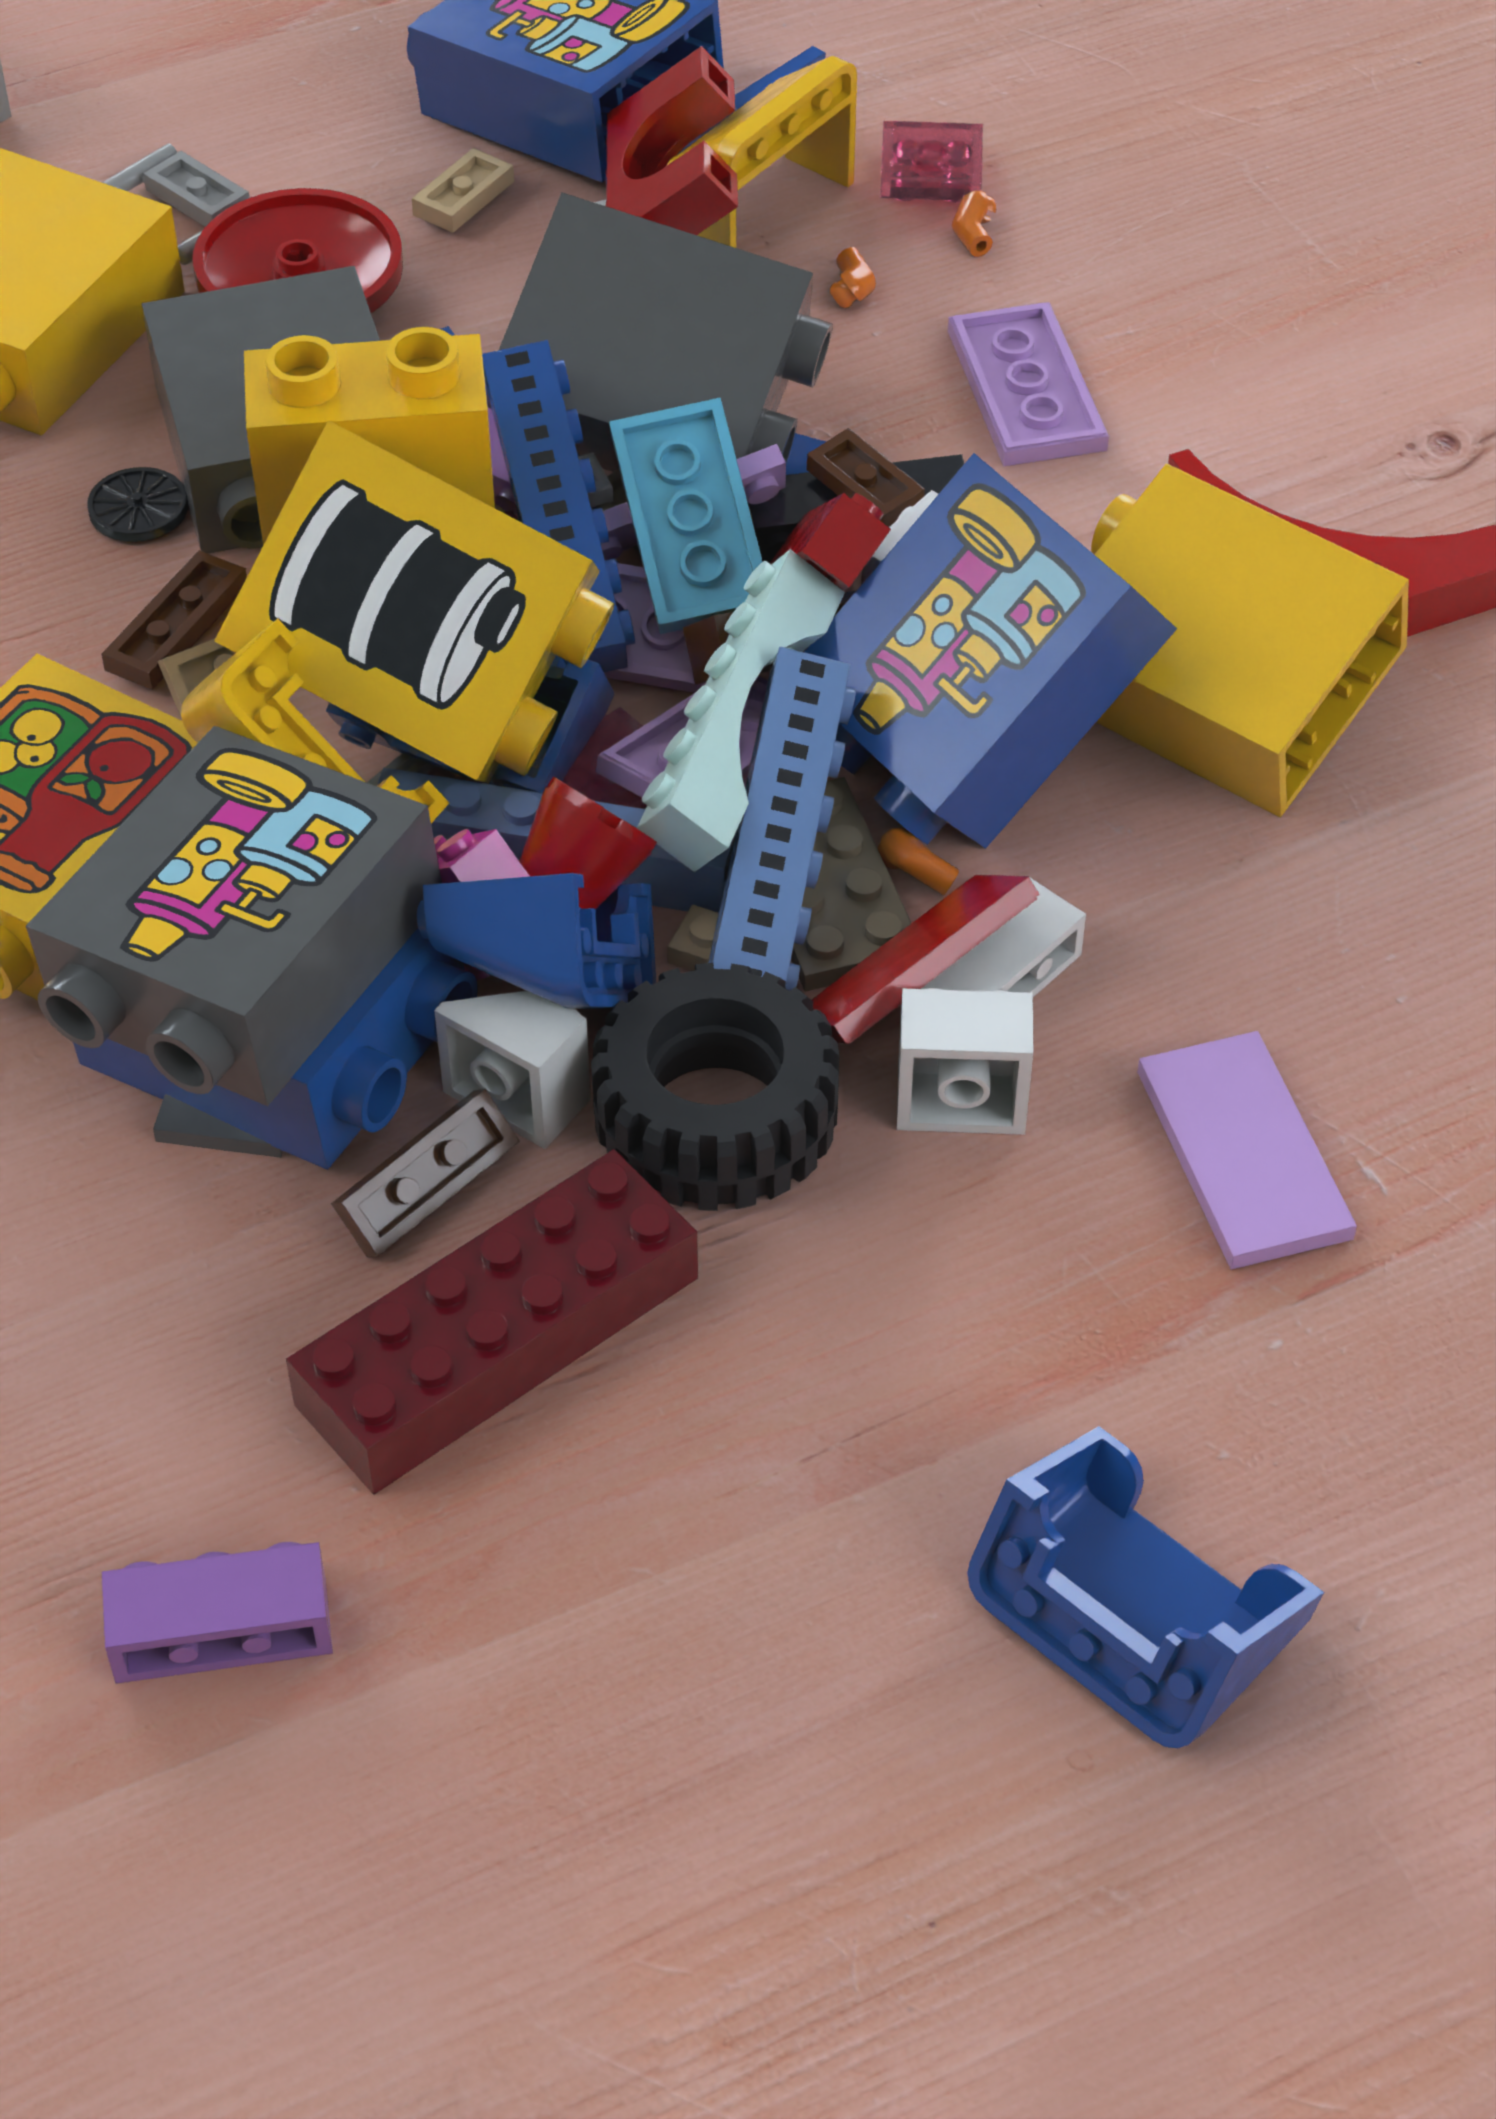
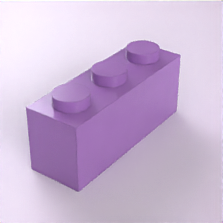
(216, 1612)

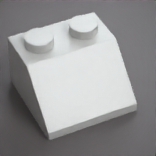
(522, 1053)

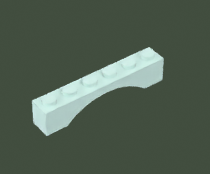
(702, 791)

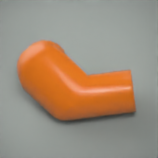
(968, 222)
(856, 278)
(905, 851)

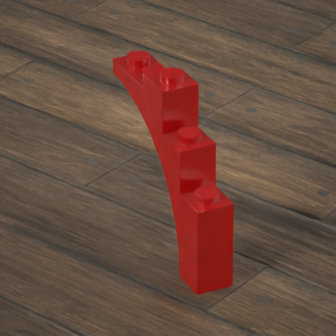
(1446, 573)

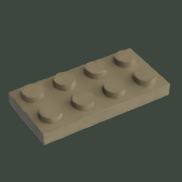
(853, 898)

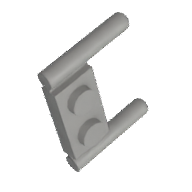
(184, 185)

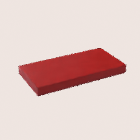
(922, 952)

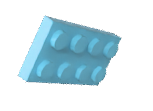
(687, 511)

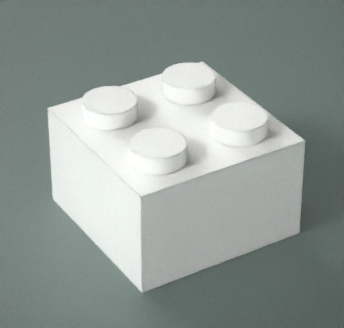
(964, 1061)

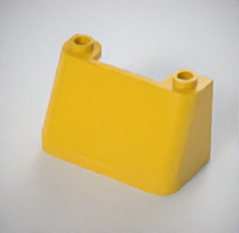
(252, 700)

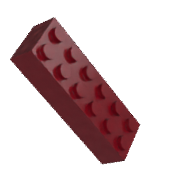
(492, 1320)

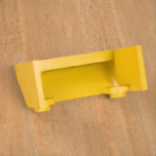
(798, 115)

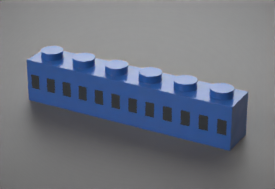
(547, 475)

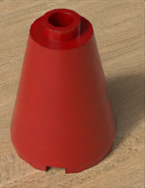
(585, 839)

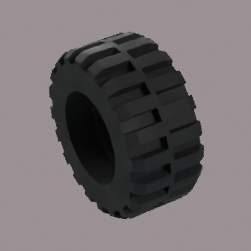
(716, 1022)

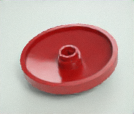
(300, 235)

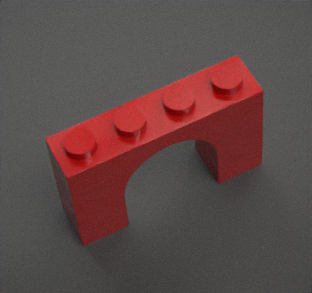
(653, 129)

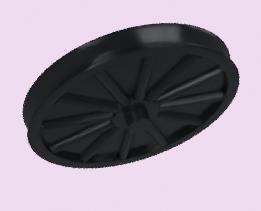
(137, 504)

